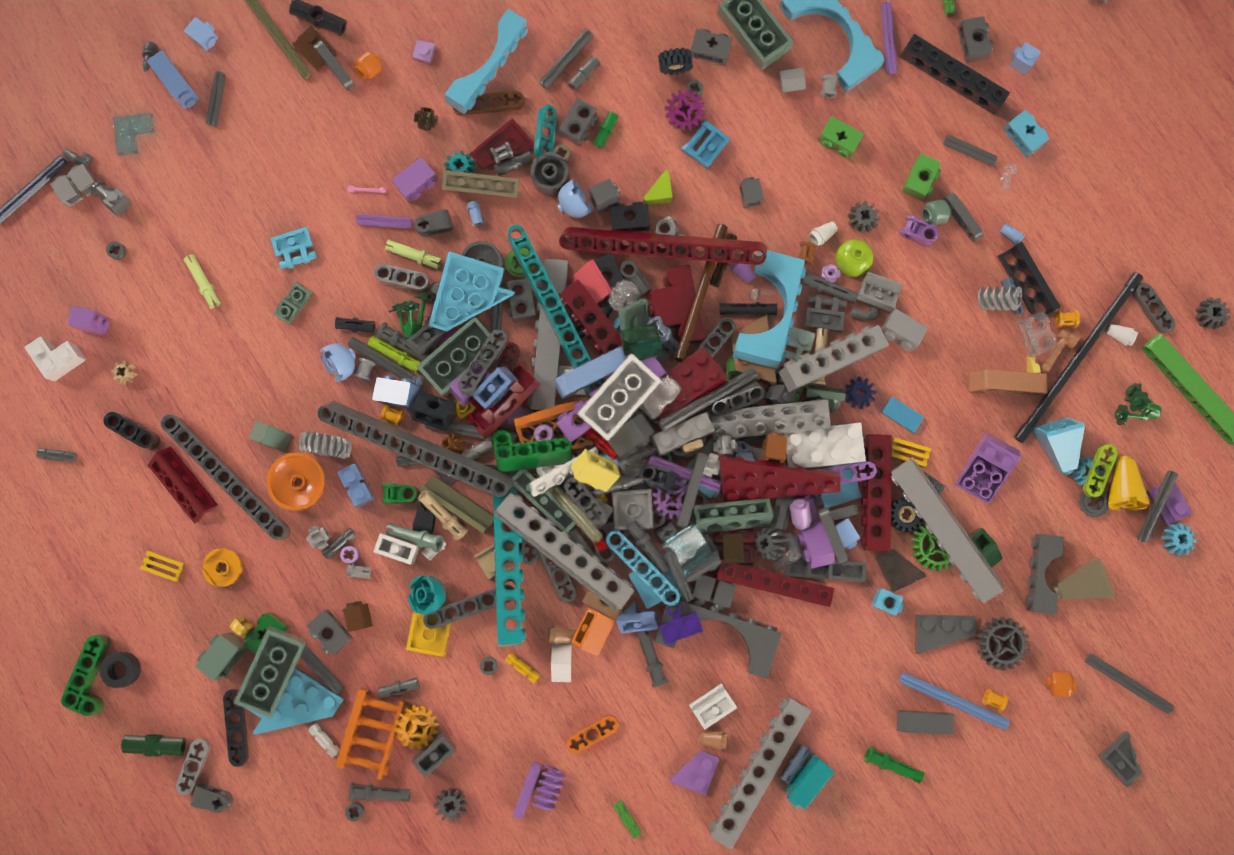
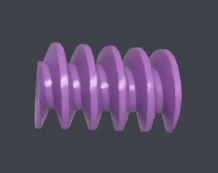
(549, 789)

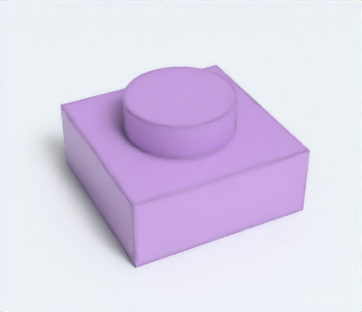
(424, 51)

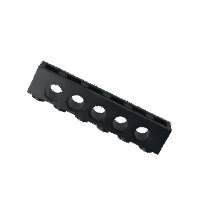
(954, 74)

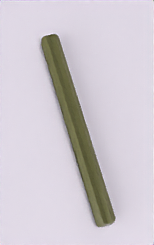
(279, 38)
(572, 509)

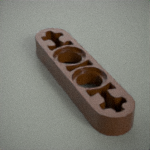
(490, 108)

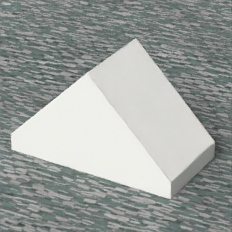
(561, 662)

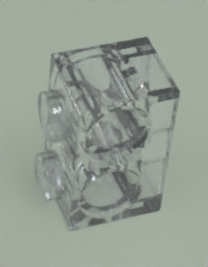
(1032, 336)

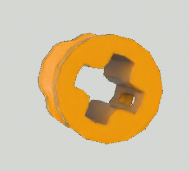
(1067, 319)
(392, 415)
(995, 700)

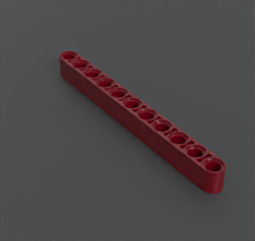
(671, 241)

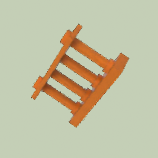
(352, 737)

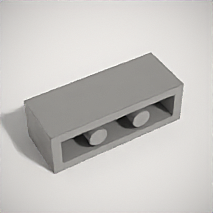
(682, 433)

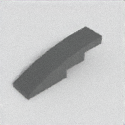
(844, 571)

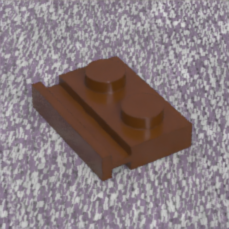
(304, 46)

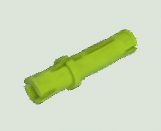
(401, 357)

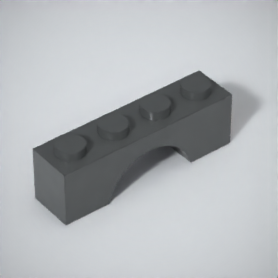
(1040, 596)

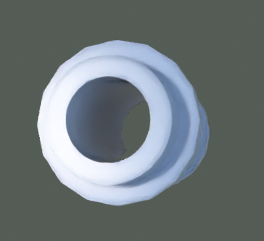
(475, 213)
(1012, 233)

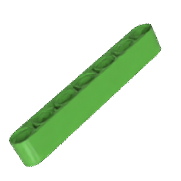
(1191, 386)

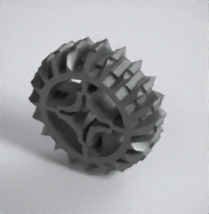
(1013, 631)

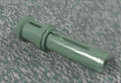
(422, 538)

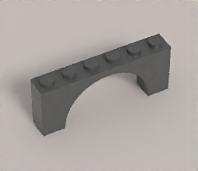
(759, 640)

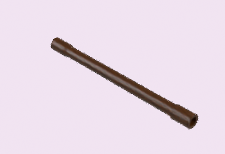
(684, 344)

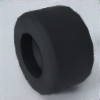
(132, 669)

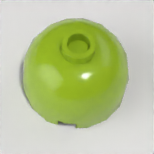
(854, 258)

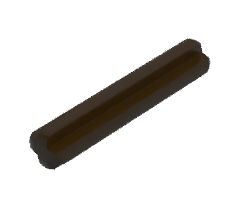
(720, 267)

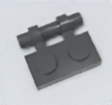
(828, 319)

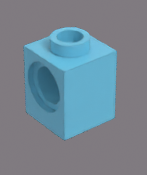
(879, 599)

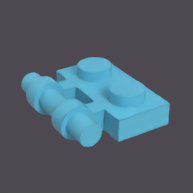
(292, 242)

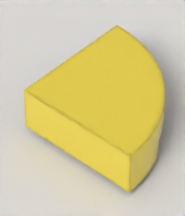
(1032, 367)

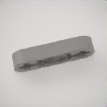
(193, 750)

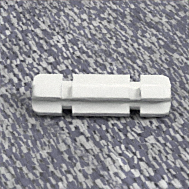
(324, 740)

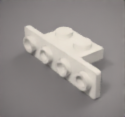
(553, 475)

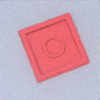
(593, 282)

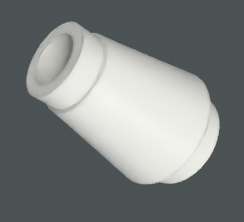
(822, 233)
(1122, 334)

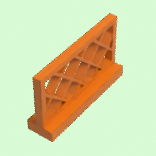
(547, 415)

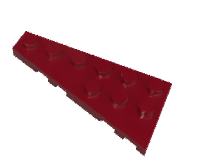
(767, 479)

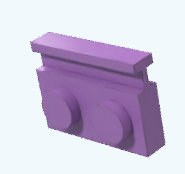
(1175, 506)

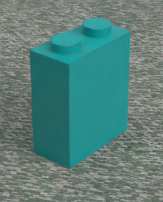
(808, 782)

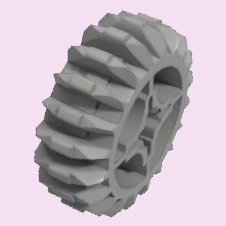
(325, 445)

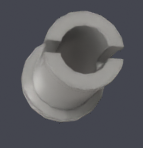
(358, 571)

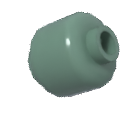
(936, 212)

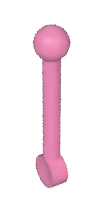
(352, 189)

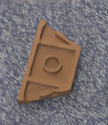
(741, 366)

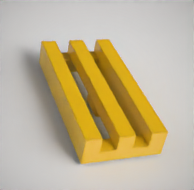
(925, 456)
(152, 554)

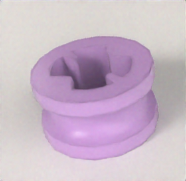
(349, 560)

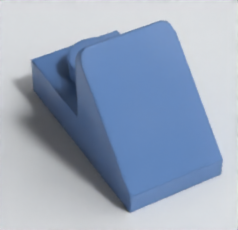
(634, 621)

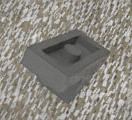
(425, 339)

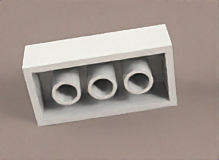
(619, 397)
(825, 446)

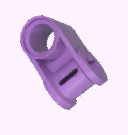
(917, 232)

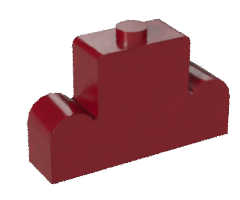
(675, 302)

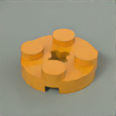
(211, 565)

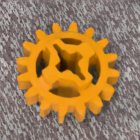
(423, 731)

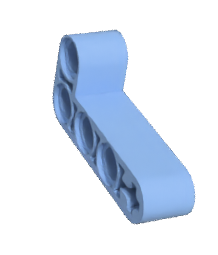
(589, 373)

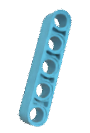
(651, 573)

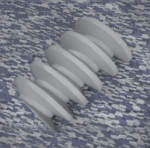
(1000, 300)

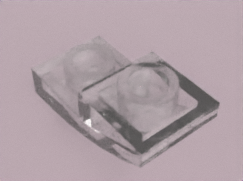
(663, 394)

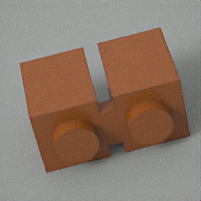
(774, 448)

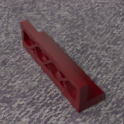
(183, 482)

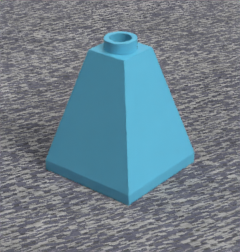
(1061, 442)

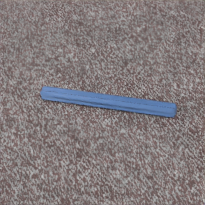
(954, 701)

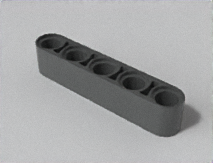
(460, 608)

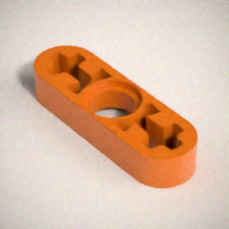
(577, 737)

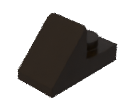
(732, 548)

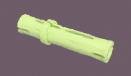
(413, 254)
(206, 289)

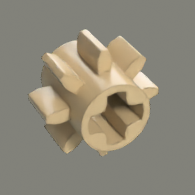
(129, 372)

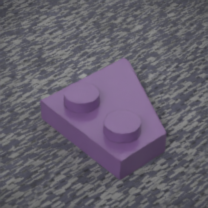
(697, 772)

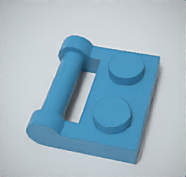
(711, 146)

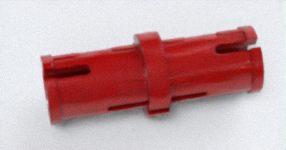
(601, 443)

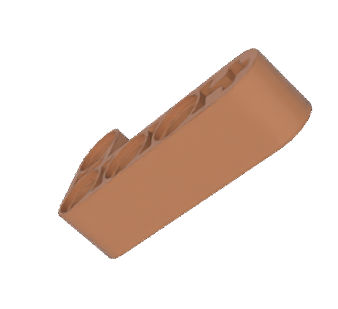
(1007, 382)

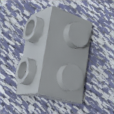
(879, 291)

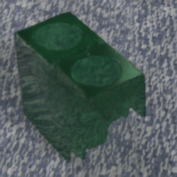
(648, 335)

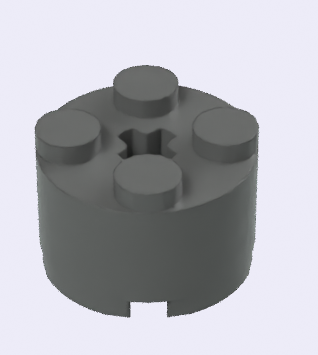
(543, 166)

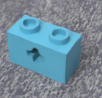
(1026, 142)

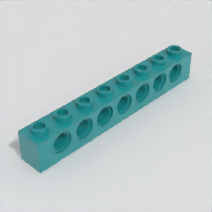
(505, 636)

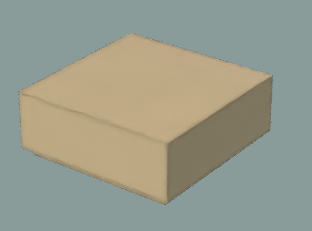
(692, 446)

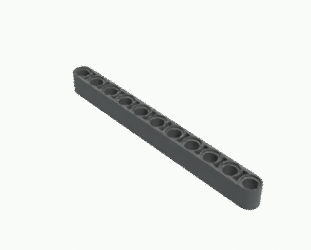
(424, 447)

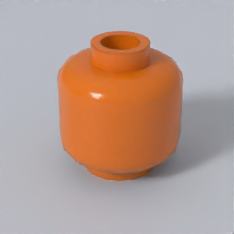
(367, 65)
(1061, 684)

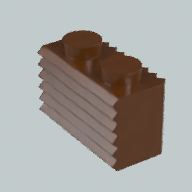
(357, 616)

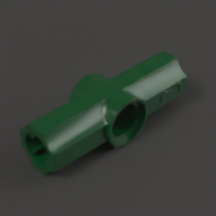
(153, 745)

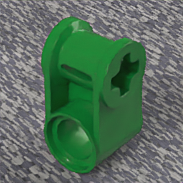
(396, 494)

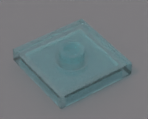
(689, 548)

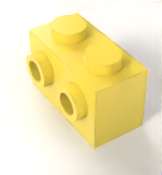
(595, 470)

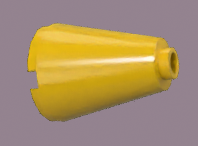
(1127, 486)

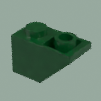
(986, 546)

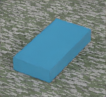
(902, 415)

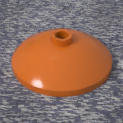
(283, 477)

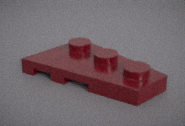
(508, 132)

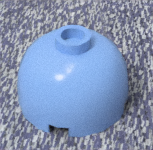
(573, 200)
(338, 360)

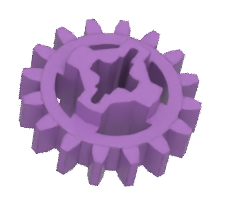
(663, 504)

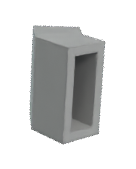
(792, 80)

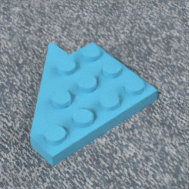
(466, 291)
(300, 703)

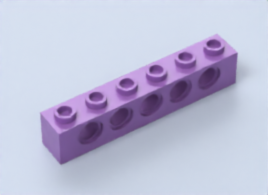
(573, 431)

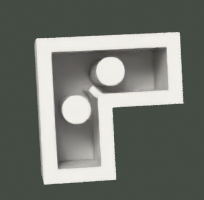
(54, 361)

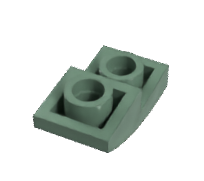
(293, 303)

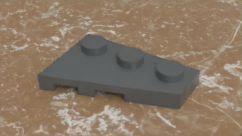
(940, 630)

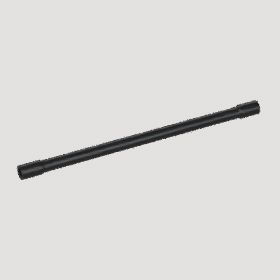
(1027, 427)

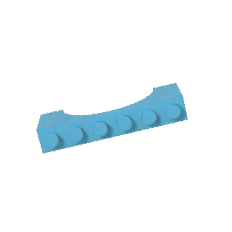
(863, 56)
(768, 346)

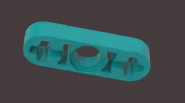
(550, 125)

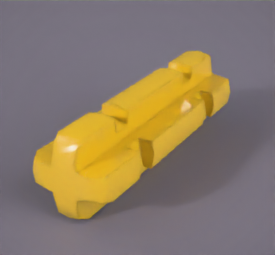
(522, 667)

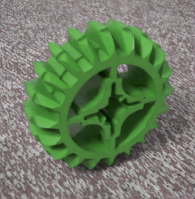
(923, 555)

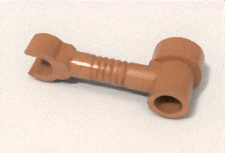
(1066, 338)

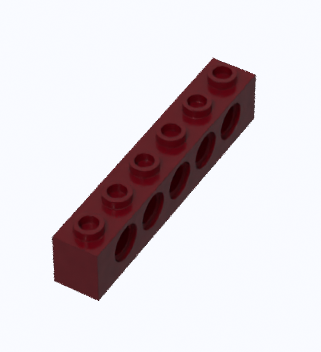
(577, 290)
(882, 542)
(775, 583)

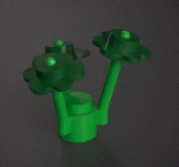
(409, 306)
(1138, 402)

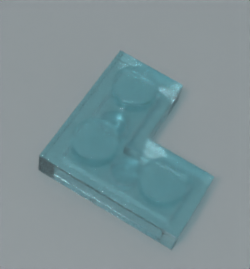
(127, 128)

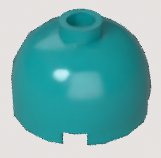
(426, 594)

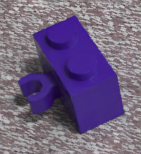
(680, 626)

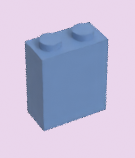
(173, 79)

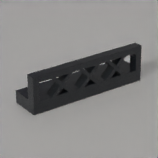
(1032, 275)

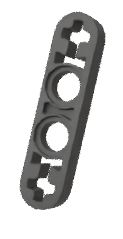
(485, 363)
(692, 490)
(551, 569)

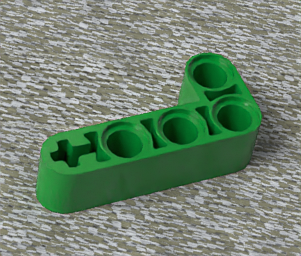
(530, 454)
(89, 674)

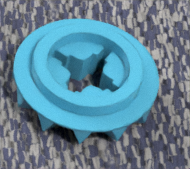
(1083, 463)

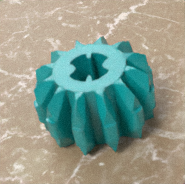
(460, 159)

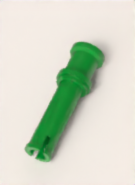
(885, 762)

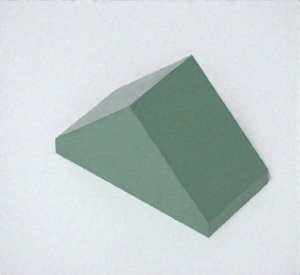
(270, 436)

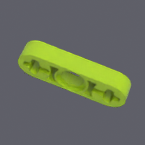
(1092, 473)

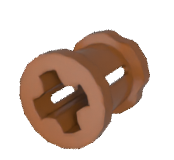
(806, 251)

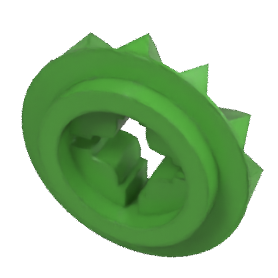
(510, 264)

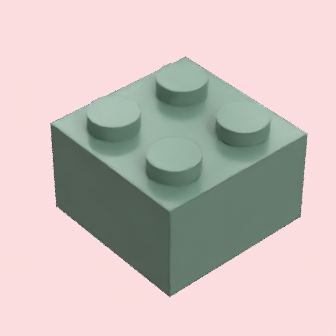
(221, 656)

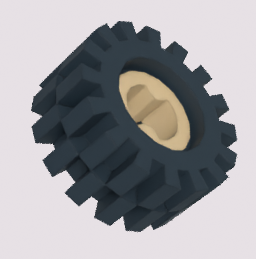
(675, 61)
(896, 519)

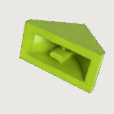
(660, 191)

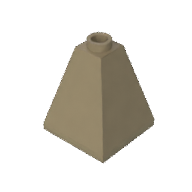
(1085, 582)

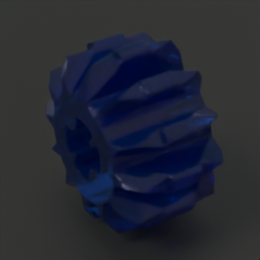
(865, 388)

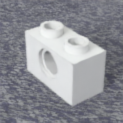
(396, 549)

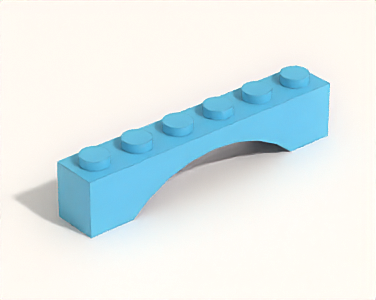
(465, 90)

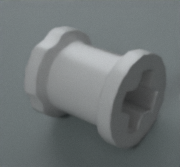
(829, 86)
(364, 369)

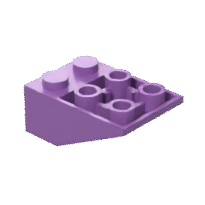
(988, 467)

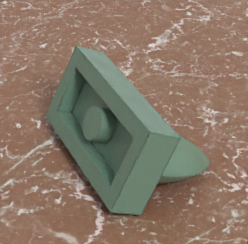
(834, 396)

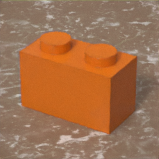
(592, 631)

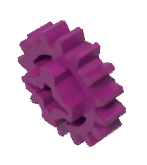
(692, 108)

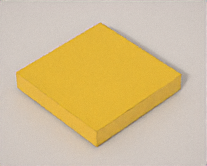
(427, 640)

